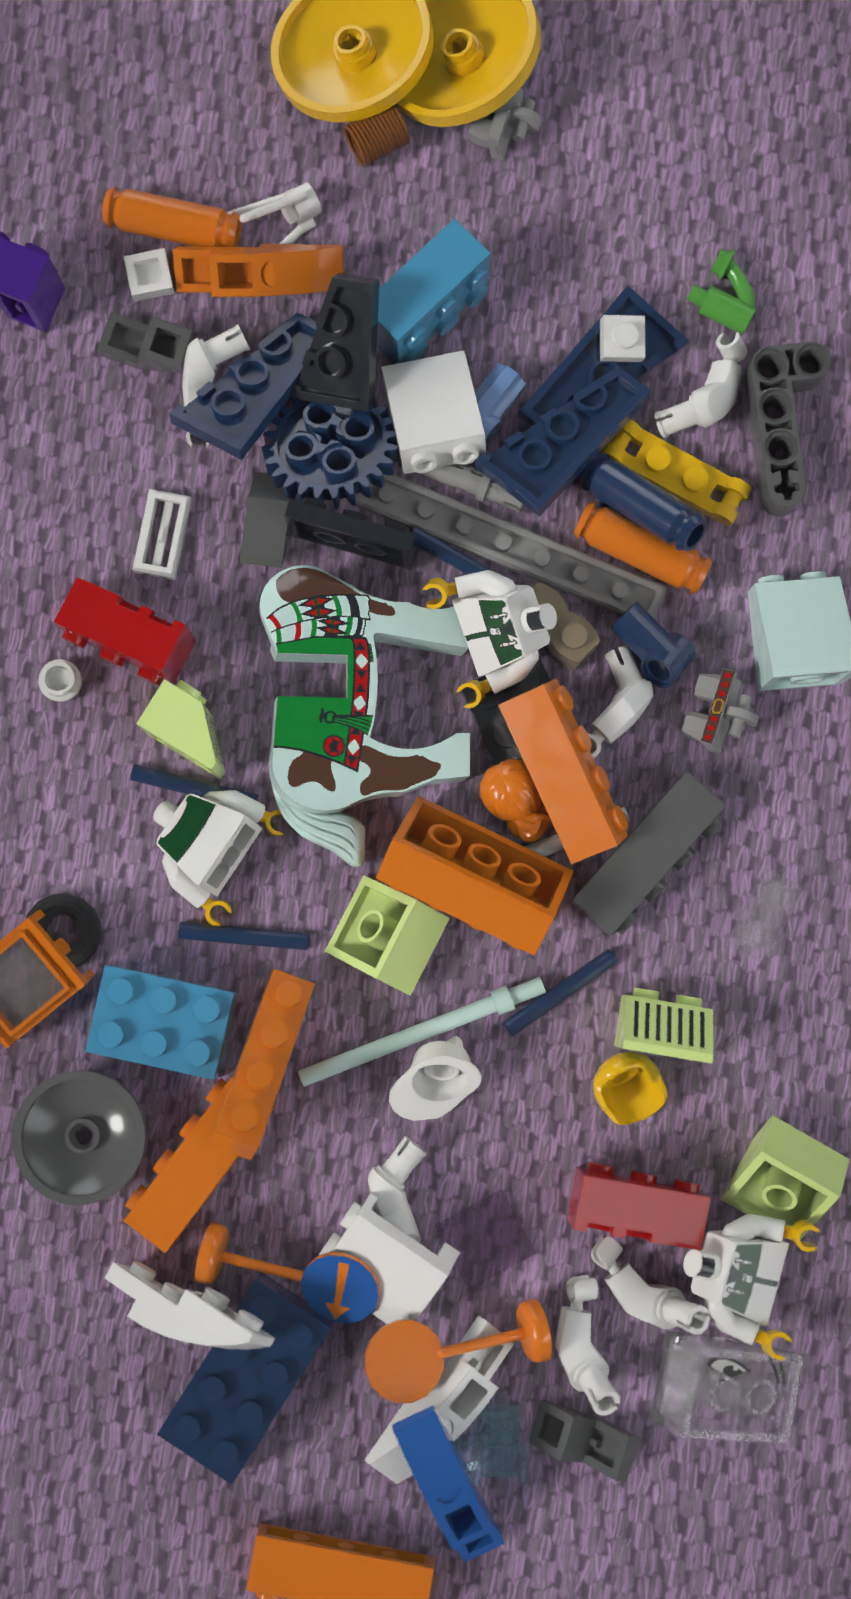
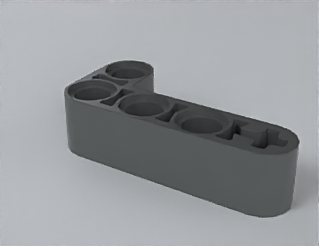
(783, 431)

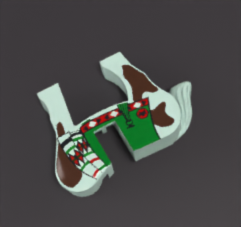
(324, 744)

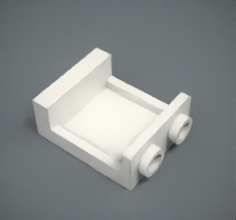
(434, 412)
(405, 1269)

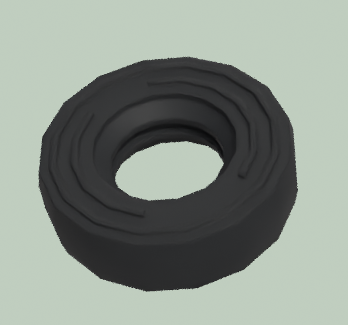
(86, 919)

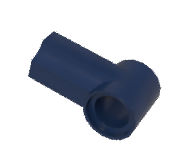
(662, 653)

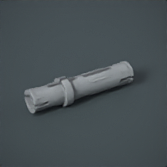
(474, 482)

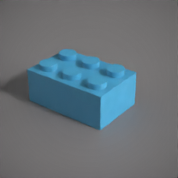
(431, 292)
(162, 1022)

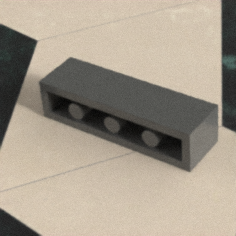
(648, 854)

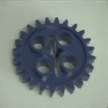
(330, 448)

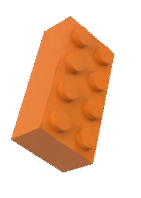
(475, 875)

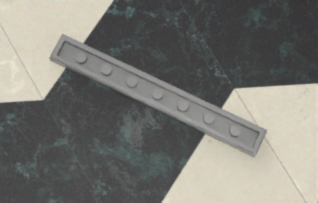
(511, 546)

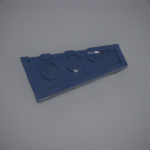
(583, 363)
(252, 392)
(558, 448)

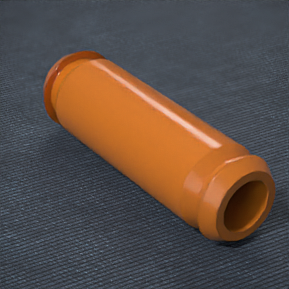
(170, 219)
(635, 546)

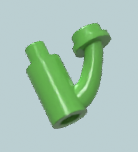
(720, 306)

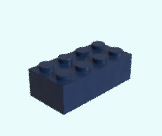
(243, 1389)

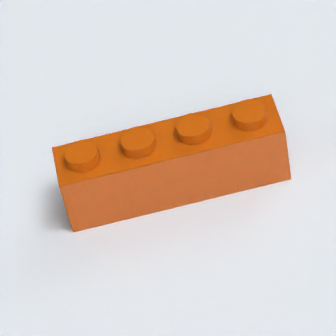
(565, 771)
(262, 1065)
(183, 1178)
(327, 1567)

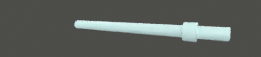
(501, 1001)

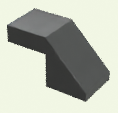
(144, 346)
(265, 524)
(585, 1439)

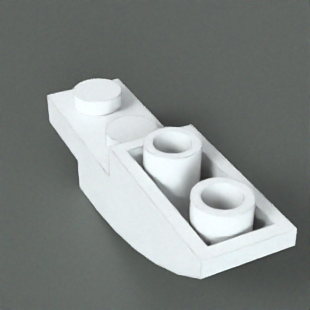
(188, 1313)
(457, 1398)

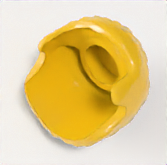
(629, 1088)

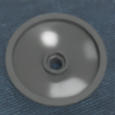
(49, 1144)

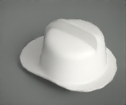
(435, 1082)

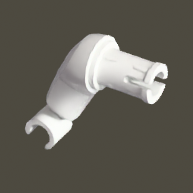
(202, 359)
(712, 400)
(627, 704)
(388, 1186)
(651, 1303)
(579, 1357)

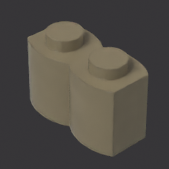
(572, 637)

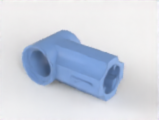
(497, 396)

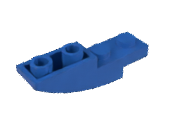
(447, 1484)

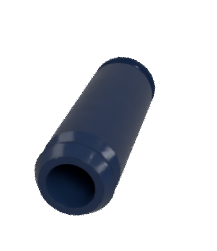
(643, 502)

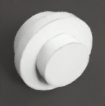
(60, 680)

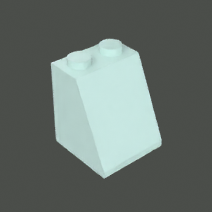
(800, 631)

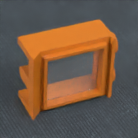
(33, 978)

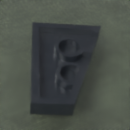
(342, 356)

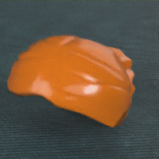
(513, 797)

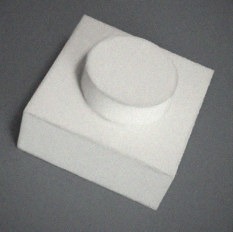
(149, 274)
(622, 338)

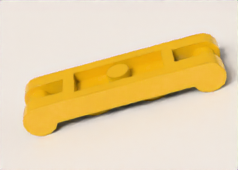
(679, 473)

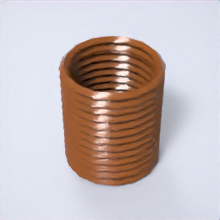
(377, 135)

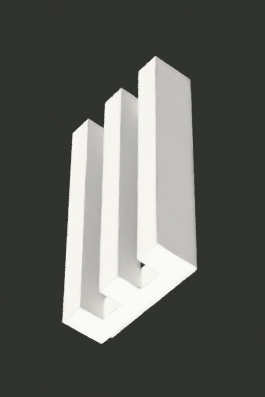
(156, 569)

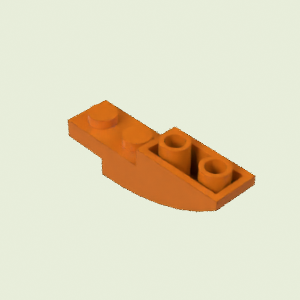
(257, 270)

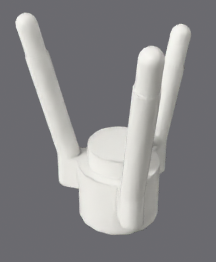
(296, 204)

